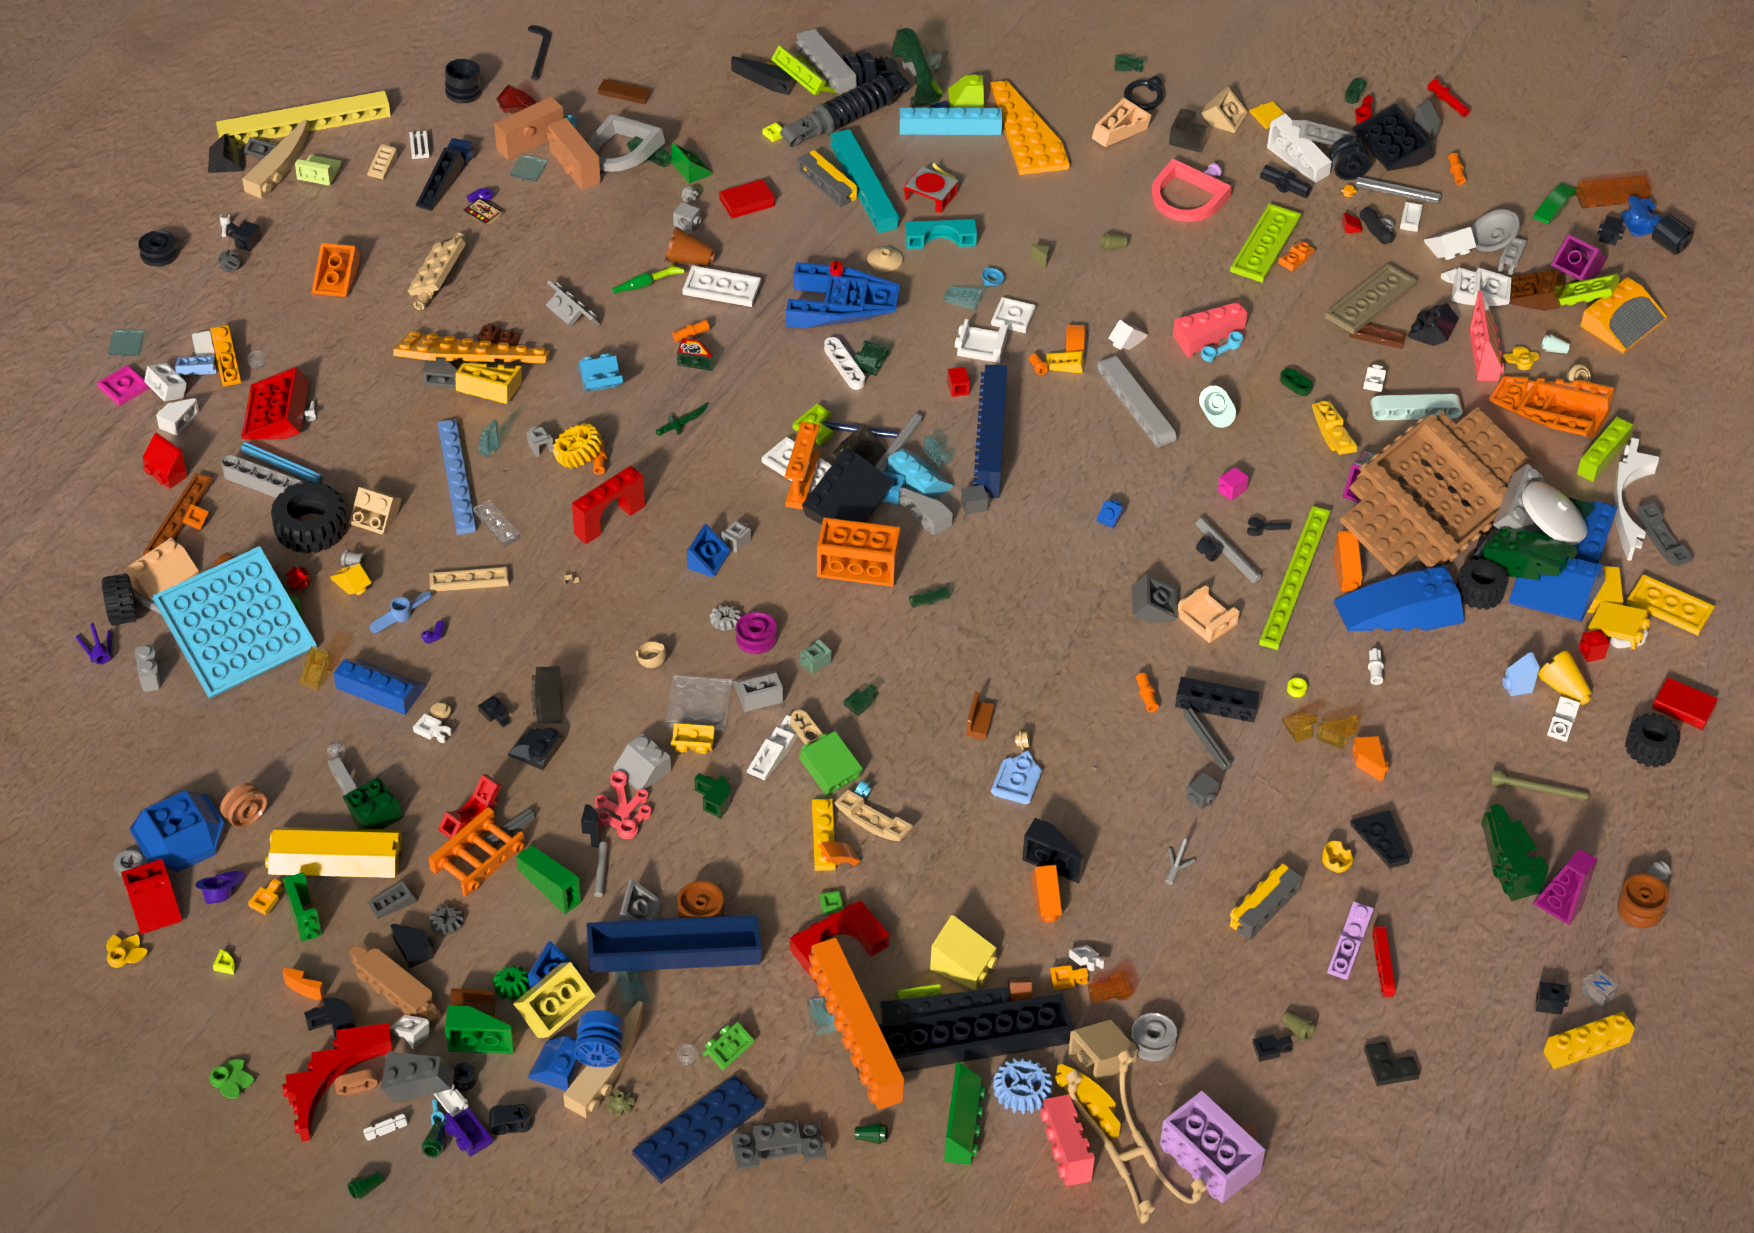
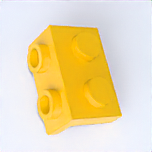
(693, 738)

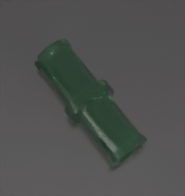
(929, 597)

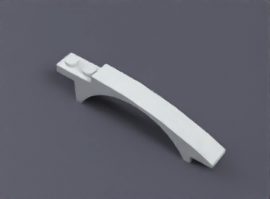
(1631, 469)

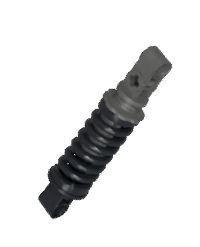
(846, 108)

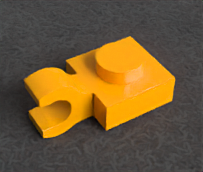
(266, 899)
(1064, 977)

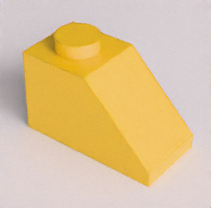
(351, 579)

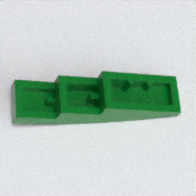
(1554, 203)

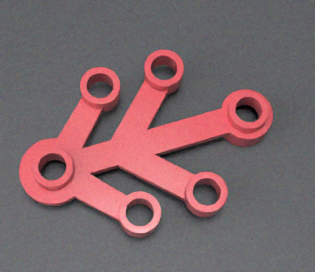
(619, 781)

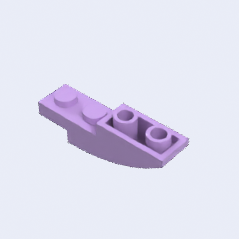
(1350, 941)

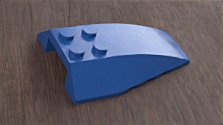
(1406, 600)

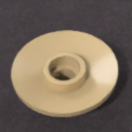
(885, 259)

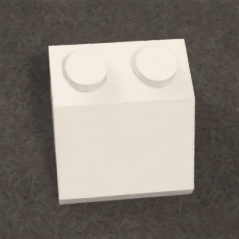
(1451, 242)

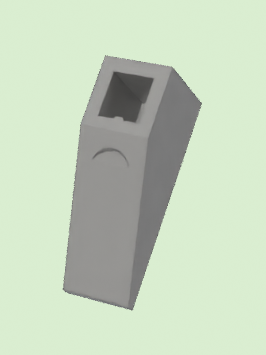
(929, 512)

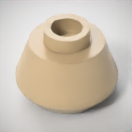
(1578, 372)

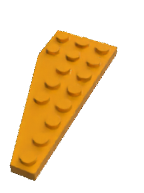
(1030, 139)
(431, 346)

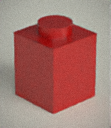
(958, 381)

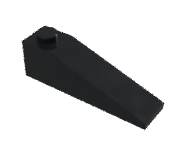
(764, 74)
(441, 178)

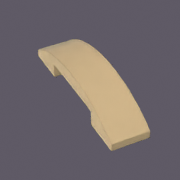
(872, 820)

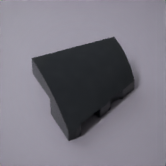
(591, 825)

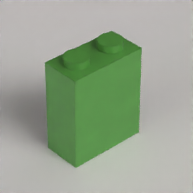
(830, 763)

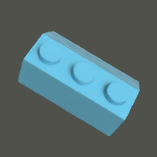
(918, 474)

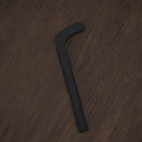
(545, 40)

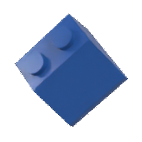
(556, 1063)

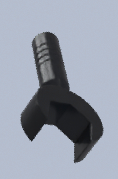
(1260, 526)

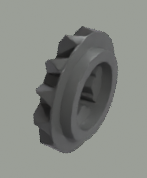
(454, 921)

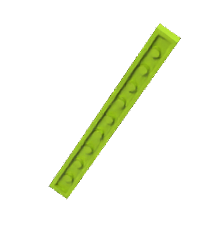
(1294, 578)

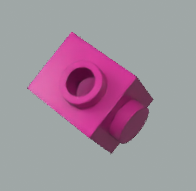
(1233, 483)

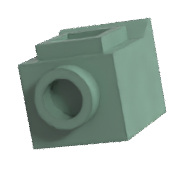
(815, 657)

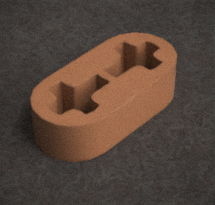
(355, 1082)

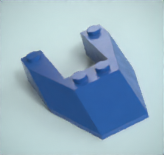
(848, 297)

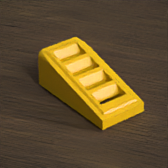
(1072, 362)

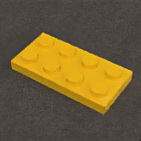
(1670, 604)

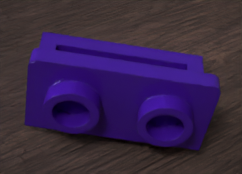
(468, 1132)

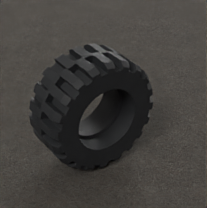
(313, 534)

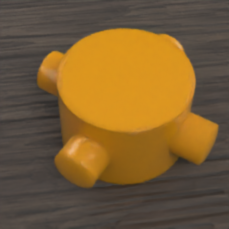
(1348, 190)

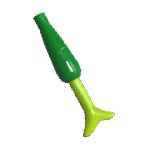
(646, 279)

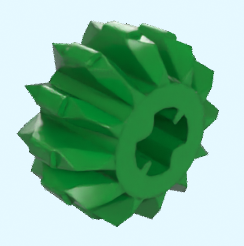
(511, 982)

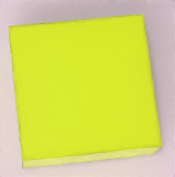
(773, 132)

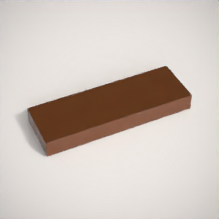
(624, 91)
(1380, 336)

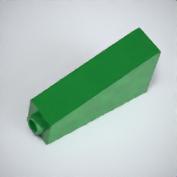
(550, 878)

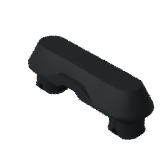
(1375, 226)

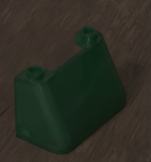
(911, 49)

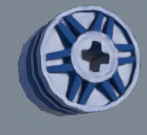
(599, 1039)

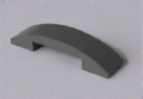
(1661, 537)

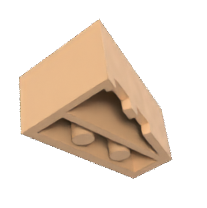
(1120, 123)

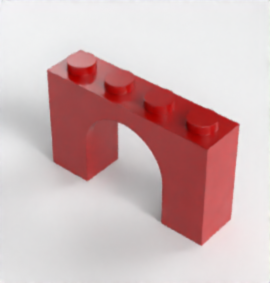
(587, 510)
(852, 921)

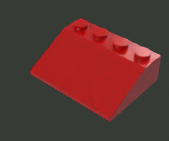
(276, 406)

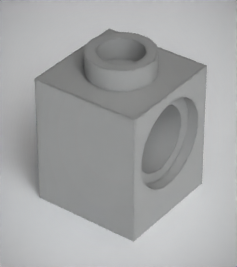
(686, 217)

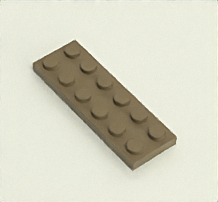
(1370, 299)

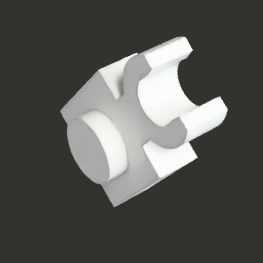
(429, 727)
(1086, 957)

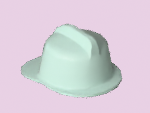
(1217, 406)

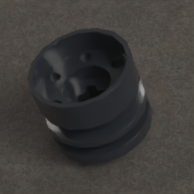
(462, 80)

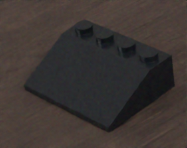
(1394, 139)
(847, 490)

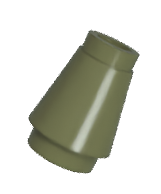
(1112, 241)
(1299, 1026)

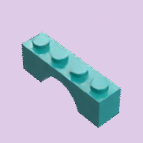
(959, 231)

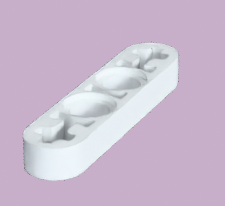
(840, 364)

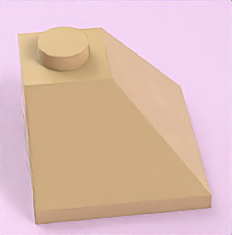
(1225, 111)

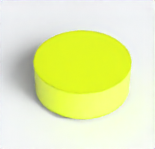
(1297, 687)

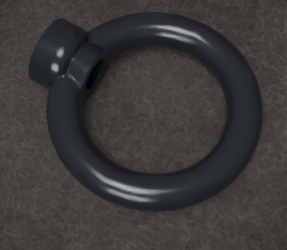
(1152, 84)

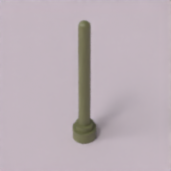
(1499, 779)

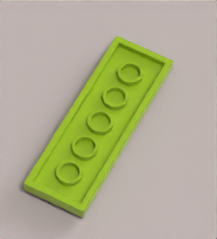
(1265, 243)

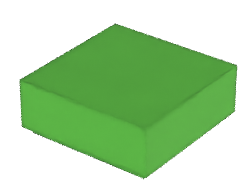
(831, 902)

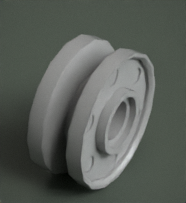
(1151, 1026)

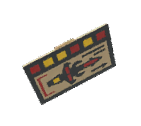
(483, 211)

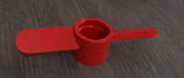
(1364, 112)

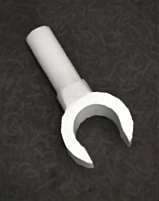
(224, 223)
(310, 414)

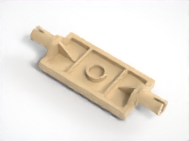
(435, 269)

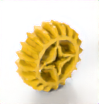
(577, 445)

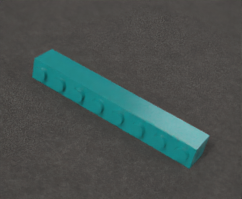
(869, 187)

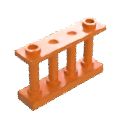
(802, 465)
(469, 835)

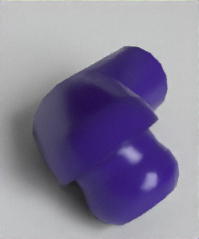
(485, 194)
(429, 637)

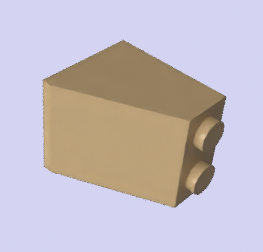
(1097, 1049)

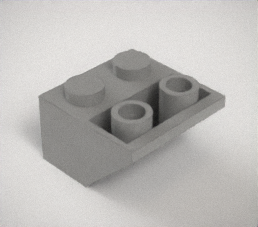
(759, 690)

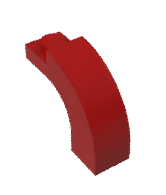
(483, 797)

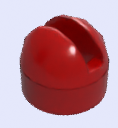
(840, 268)

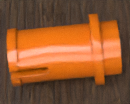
(1039, 366)

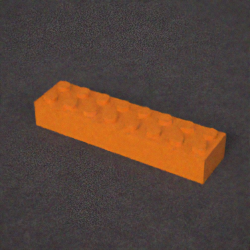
(857, 1024)

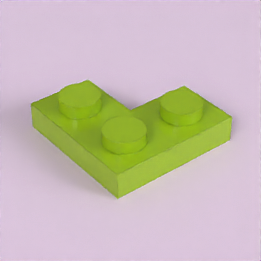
(816, 415)

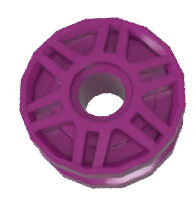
(756, 633)

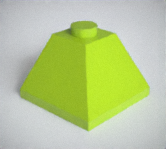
(967, 92)

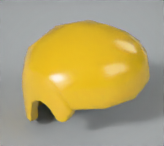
(1336, 857)

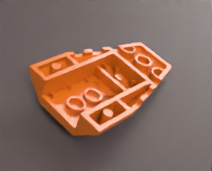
(1559, 405)

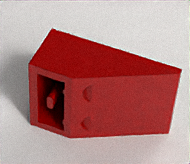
(151, 896)

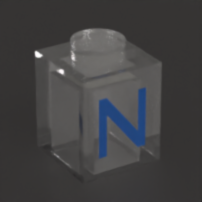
(1599, 988)

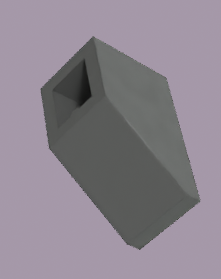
(1427, 120)

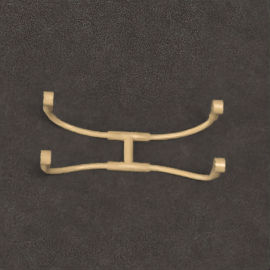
(1146, 1207)

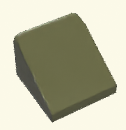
(1040, 254)

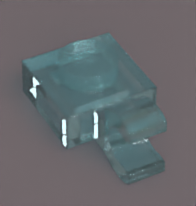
(932, 450)

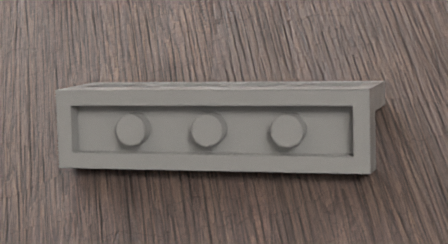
(1319, 132)

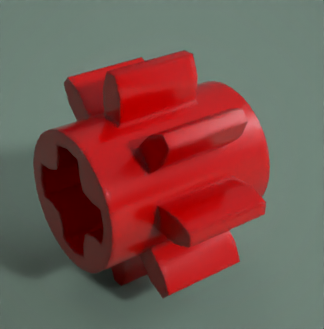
(297, 578)

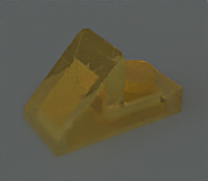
(315, 666)
(1300, 725)
(1337, 731)

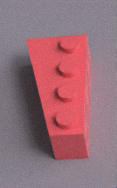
(1208, 327)
(1068, 1140)

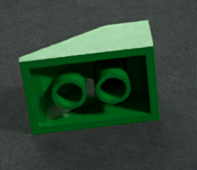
(476, 1032)

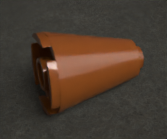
(688, 249)

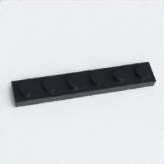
(930, 1005)

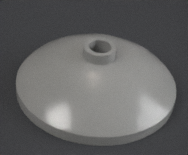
(1495, 230)

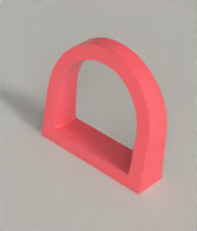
(1175, 168)

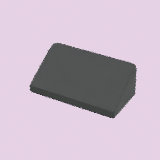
(258, 148)

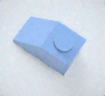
(1521, 676)

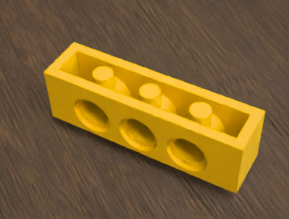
(1588, 1040)

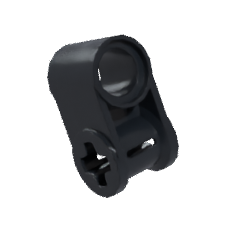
(509, 1118)

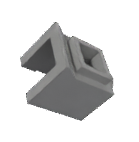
(538, 436)
(737, 532)

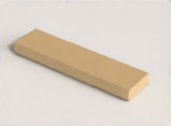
(469, 579)

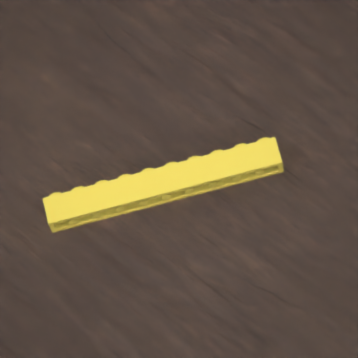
(317, 115)

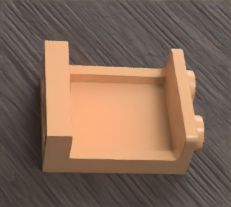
(1206, 615)

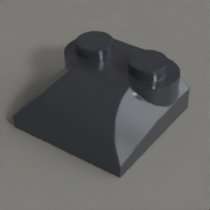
(536, 746)

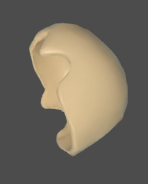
(651, 654)

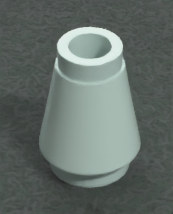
(1554, 344)

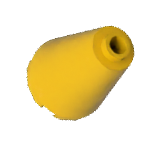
(1566, 678)

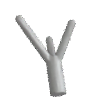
(1175, 867)

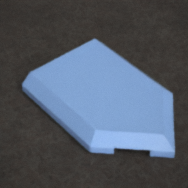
(1017, 778)

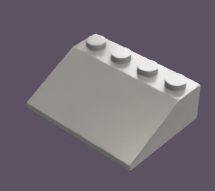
(1512, 510)

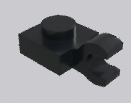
(494, 709)
(1269, 1048)

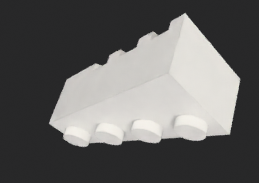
(1296, 151)

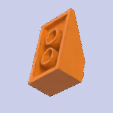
(335, 270)

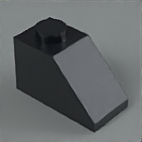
(412, 944)

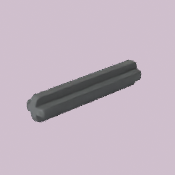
(512, 826)

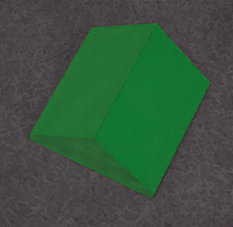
(689, 164)

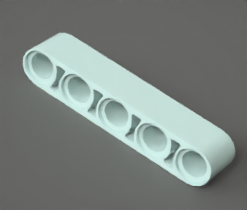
(1415, 406)

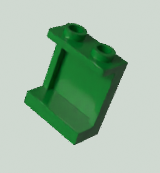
(297, 896)

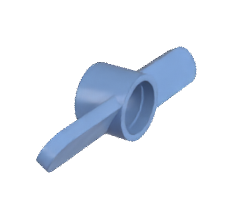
(398, 615)

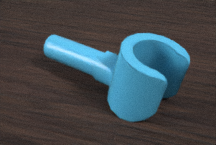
(436, 1114)

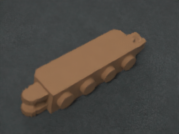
(394, 983)

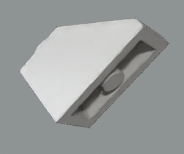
(1126, 335)
(177, 415)

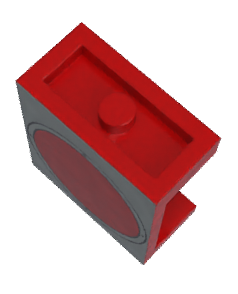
(933, 186)

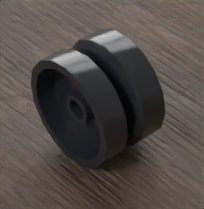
(862, 65)
(1349, 158)

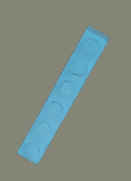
(950, 121)

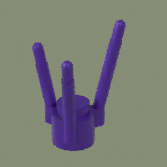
(100, 653)

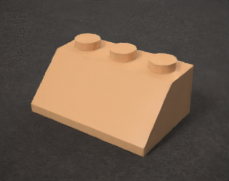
(161, 569)

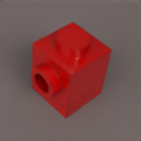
(1594, 645)

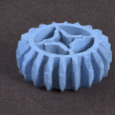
(1021, 1092)

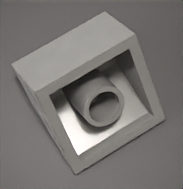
(643, 763)

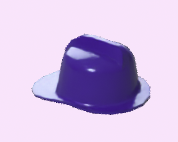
(220, 887)

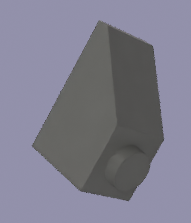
(439, 373)

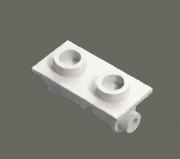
(452, 1101)

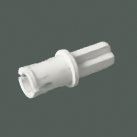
(1375, 666)

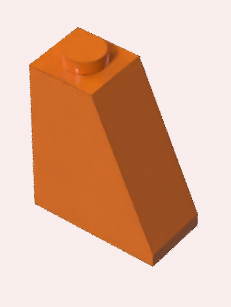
(1347, 561)
(1046, 893)

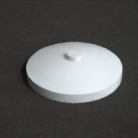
(1554, 513)

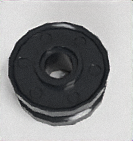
(157, 248)

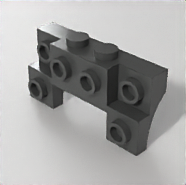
(777, 1141)

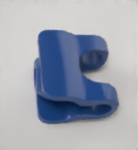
(1640, 217)

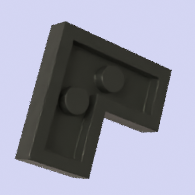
(1387, 1070)

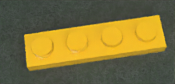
(822, 831)

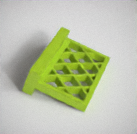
(801, 71)

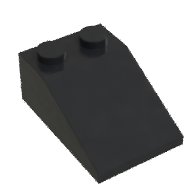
(1048, 846)

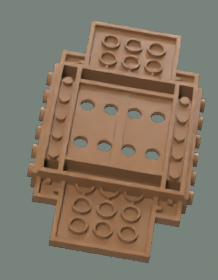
(1469, 456)

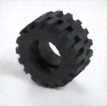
(1482, 583)
(119, 599)
(1649, 751)

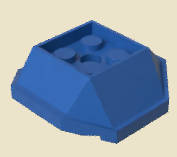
(179, 830)

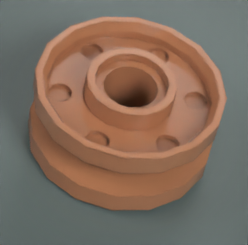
(243, 805)

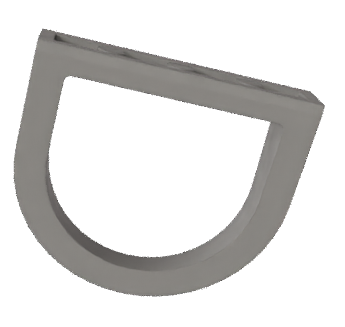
(614, 124)

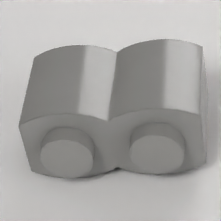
(147, 668)

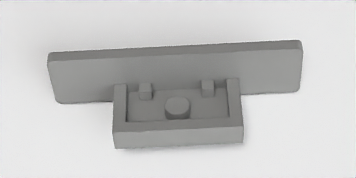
(564, 306)

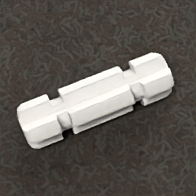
(385, 1127)

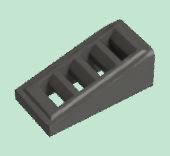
(394, 891)

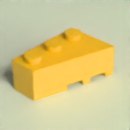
(488, 382)

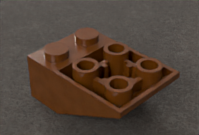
(1537, 290)

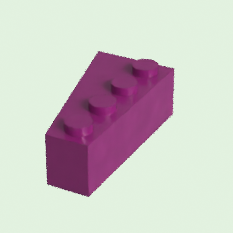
(1569, 888)

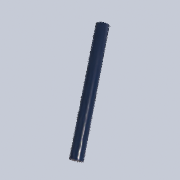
(851, 428)

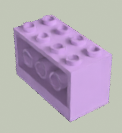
(1212, 1147)

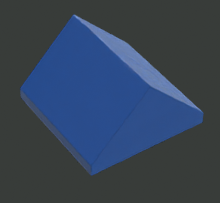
(706, 552)
(546, 962)

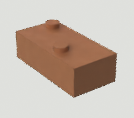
(526, 128)
(574, 153)

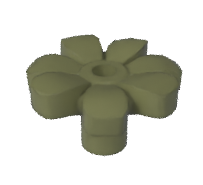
(620, 1102)

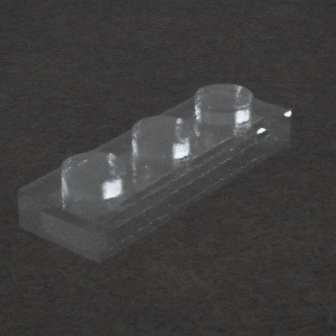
(496, 523)

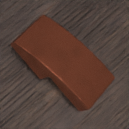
(496, 336)

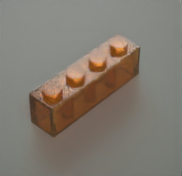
(1611, 191)

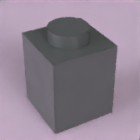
(974, 499)

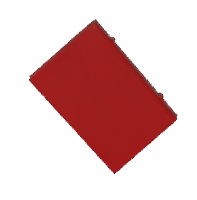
(747, 198)
(1685, 703)

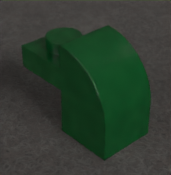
(716, 794)

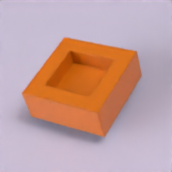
(195, 517)

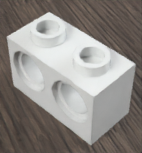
(165, 382)

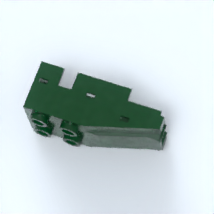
(1526, 549)
(1510, 858)

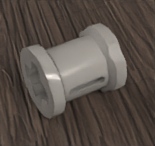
(351, 558)

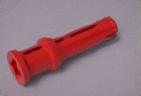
(1443, 93)

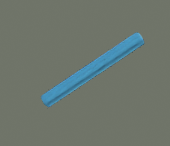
(281, 462)

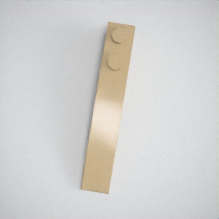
(276, 163)
(596, 1082)

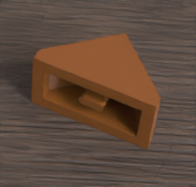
(1019, 988)

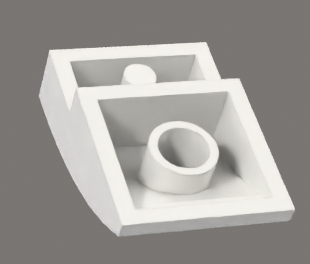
(1494, 287)

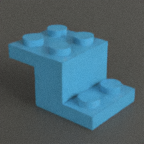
(599, 373)

